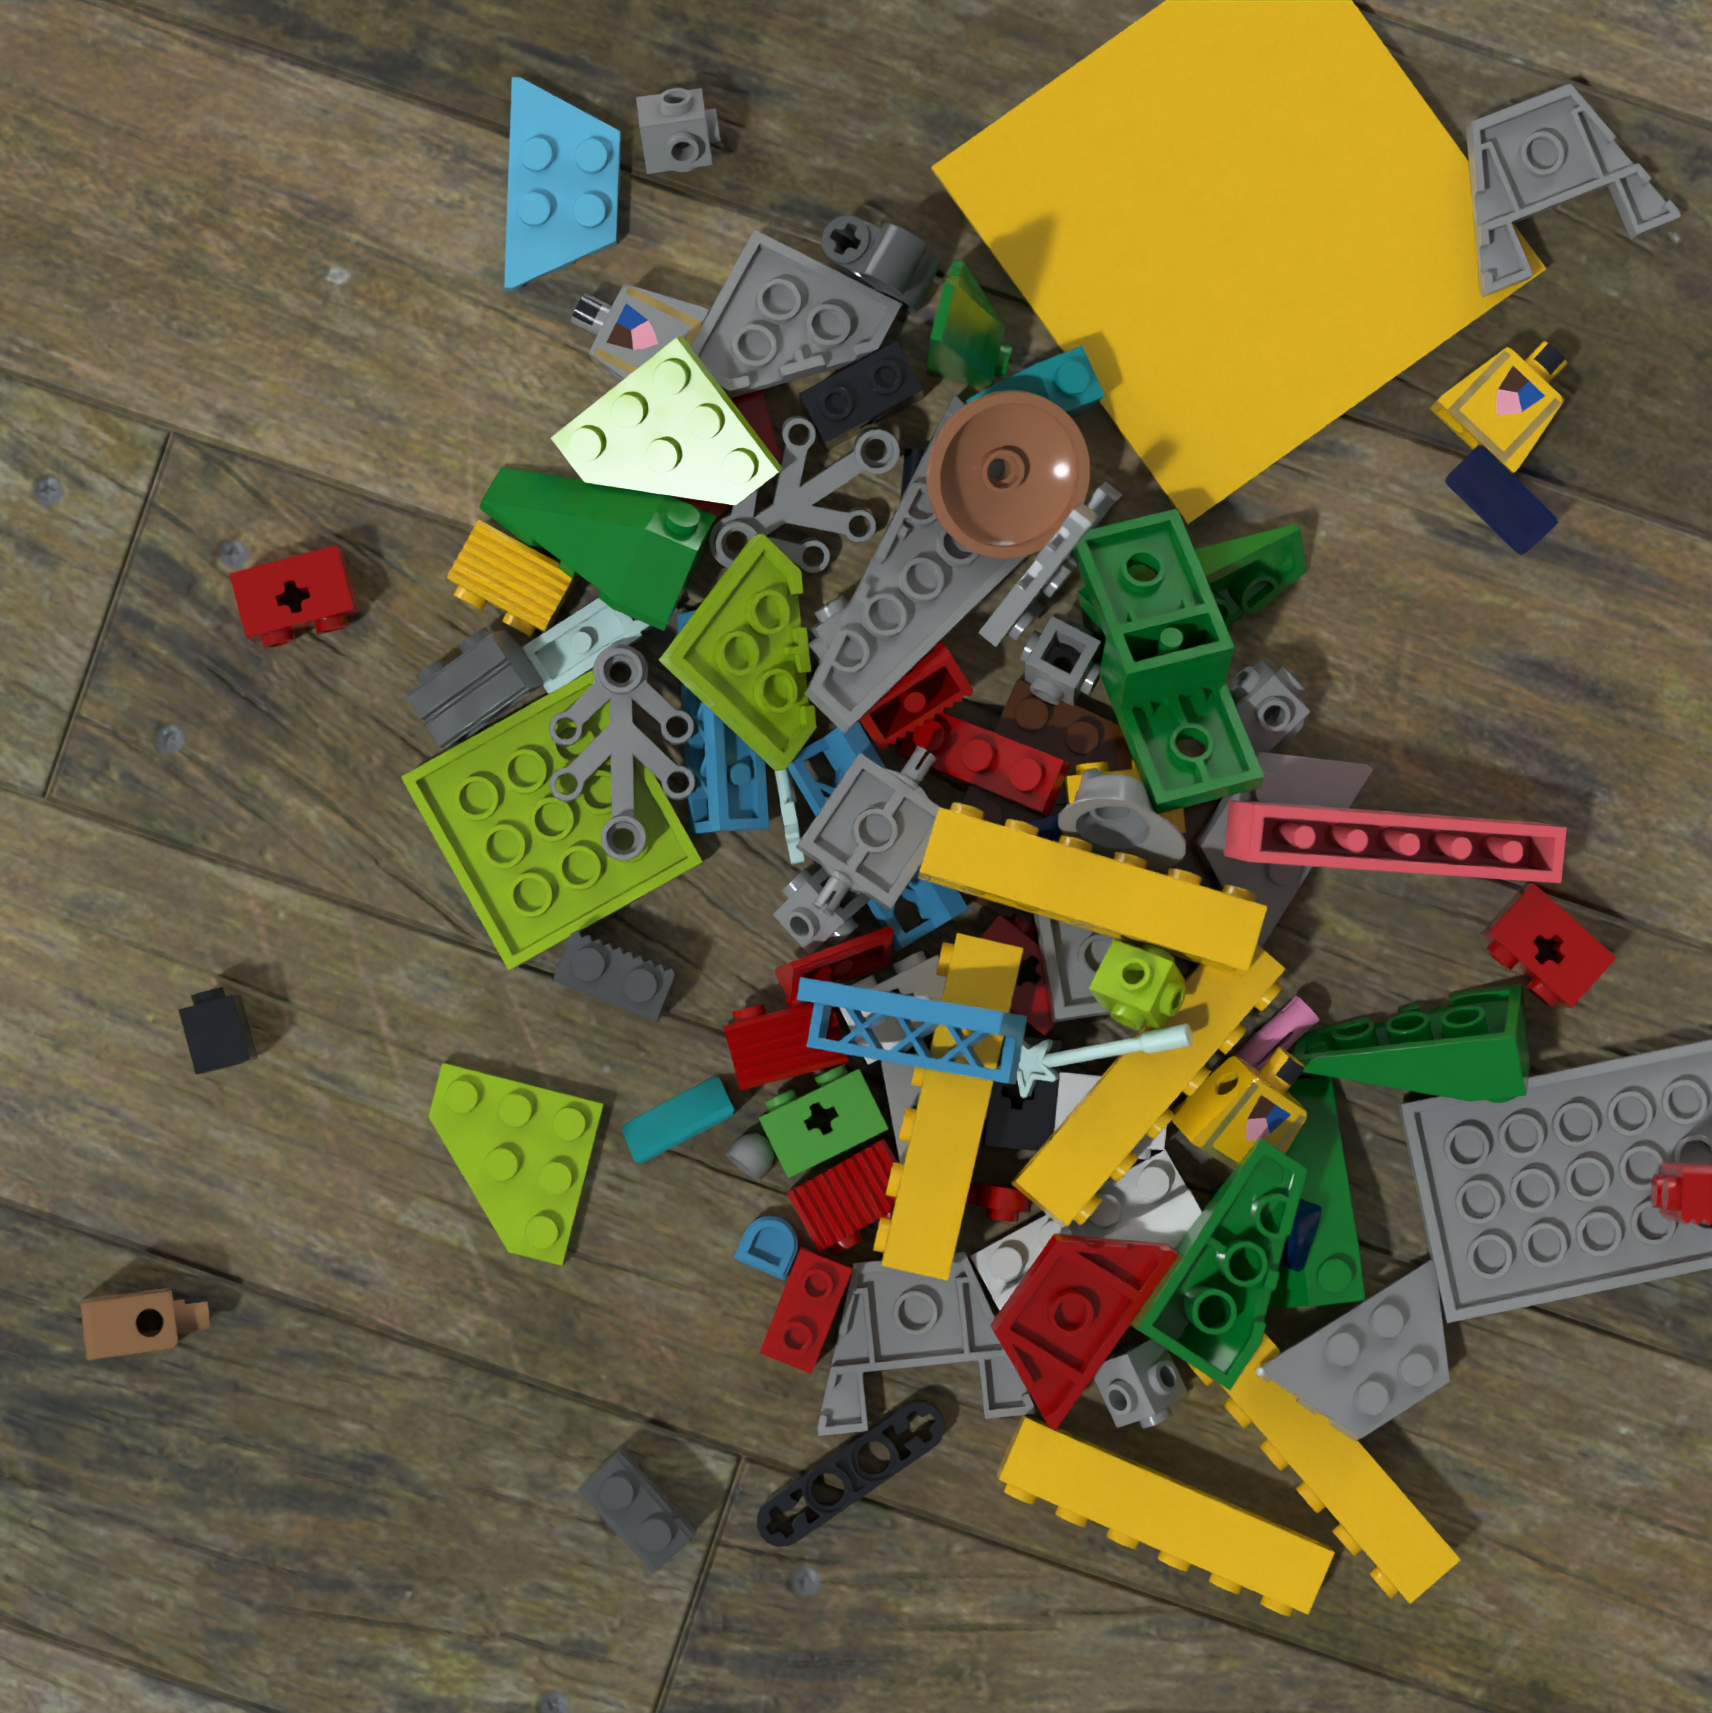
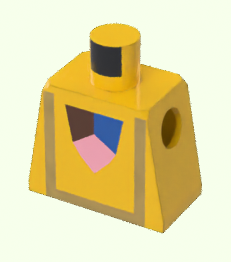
(1505, 403)
(1243, 1105)

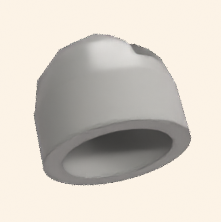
(752, 1155)

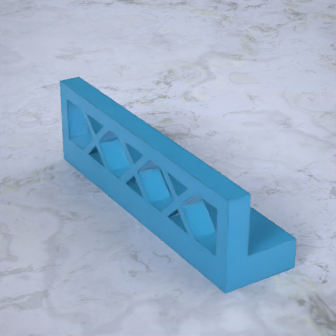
(727, 775)
(933, 902)
(909, 1008)

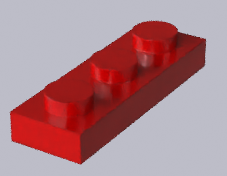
(989, 761)

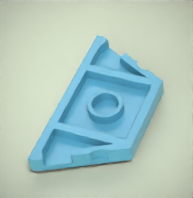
(558, 185)

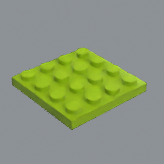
(523, 854)

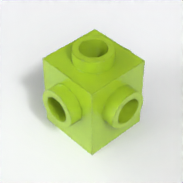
(1139, 985)

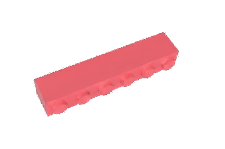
(1394, 841)

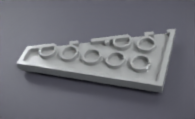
(904, 603)

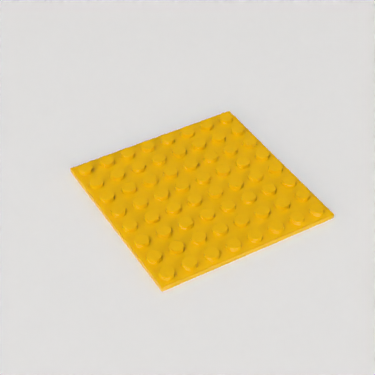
(1231, 228)

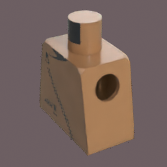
(113, 1329)

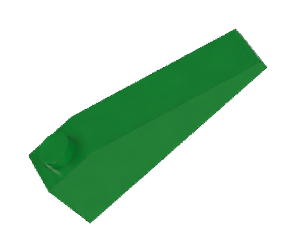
(620, 540)
(1240, 572)
(1453, 1051)
(1334, 1262)
(1226, 1266)

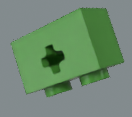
(802, 1147)

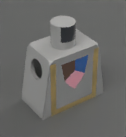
(635, 327)

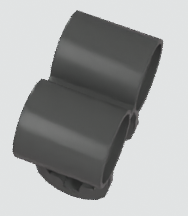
(886, 258)

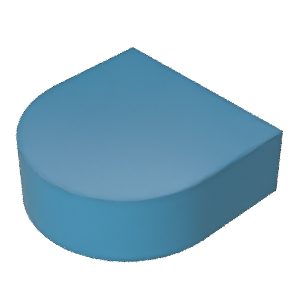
(769, 1246)

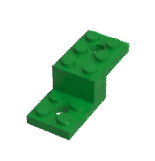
(1166, 661)

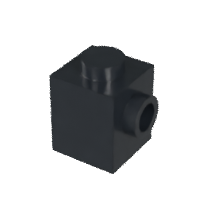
(217, 1031)

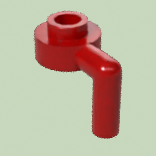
(1000, 1201)

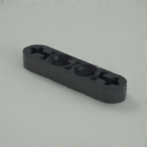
(846, 1466)

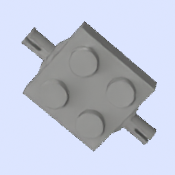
(872, 831)

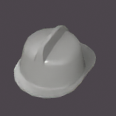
(1119, 817)

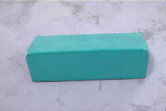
(678, 1119)

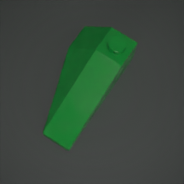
(966, 333)

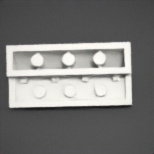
(1142, 1206)

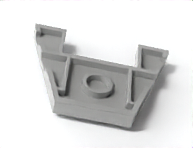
(1538, 160)
(1049, 570)
(913, 1322)

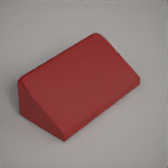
(839, 962)

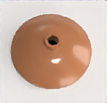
(1040, 481)

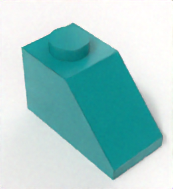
(1062, 379)

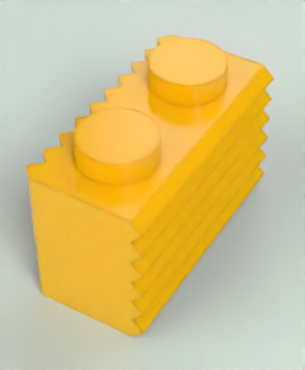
(511, 578)

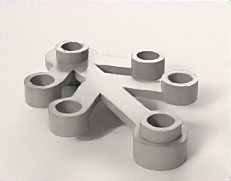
(795, 502)
(621, 741)

